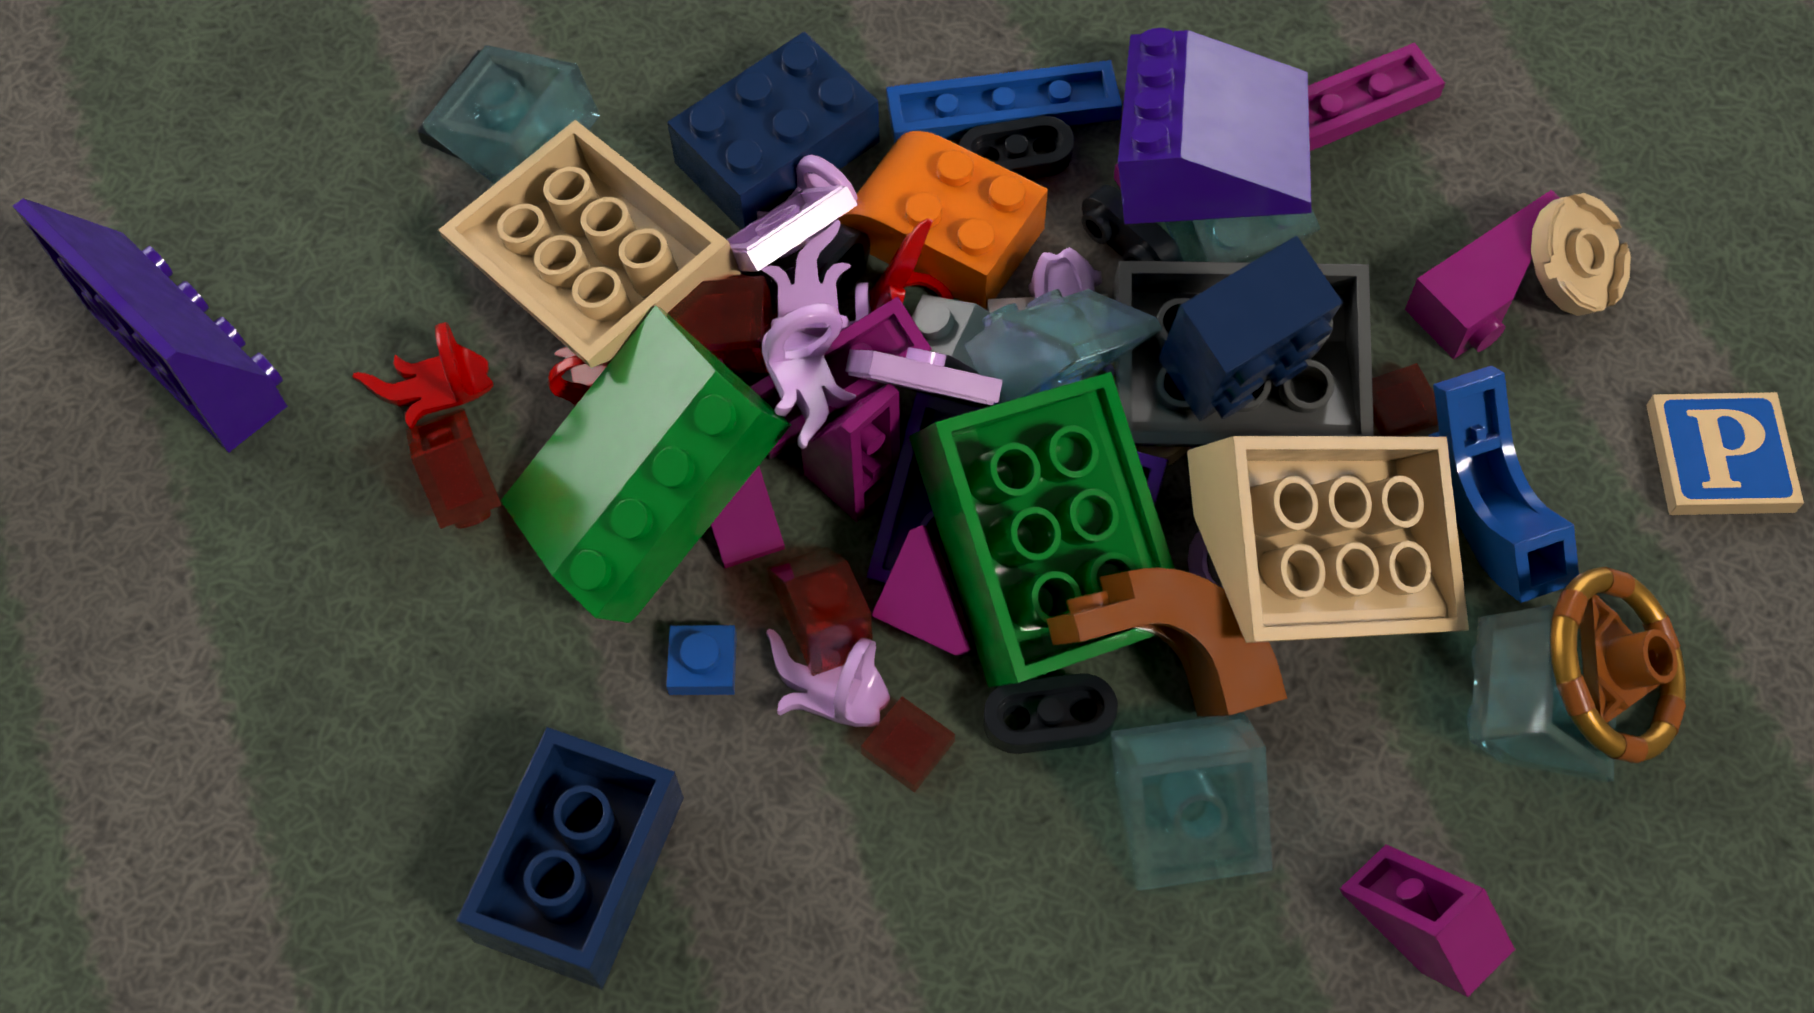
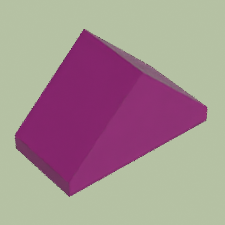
(923, 595)

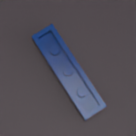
(955, 106)

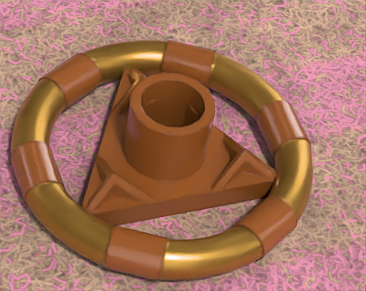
(1617, 663)

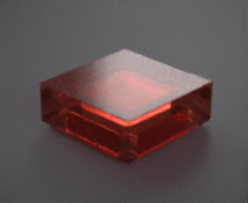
(1403, 402)
(908, 744)

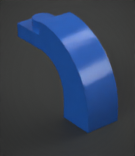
(1505, 523)

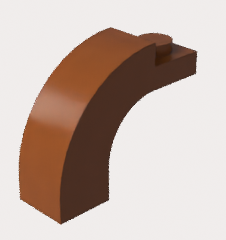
(1194, 621)

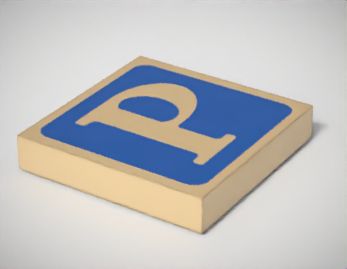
(1724, 453)

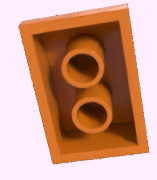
(978, 209)

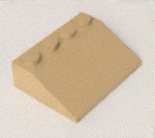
(587, 243)
(1331, 534)

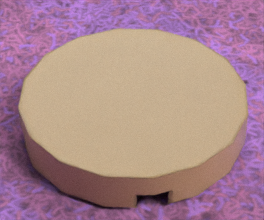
(1580, 254)

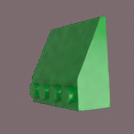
(641, 468)
(1033, 513)

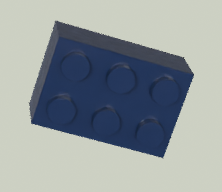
(759, 125)
(1249, 330)
(572, 857)

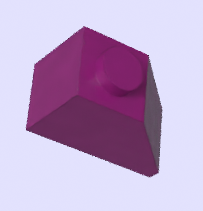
(1431, 918)

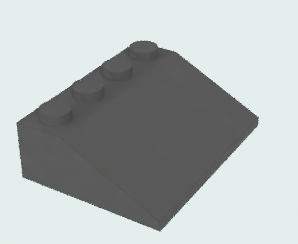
(1322, 400)

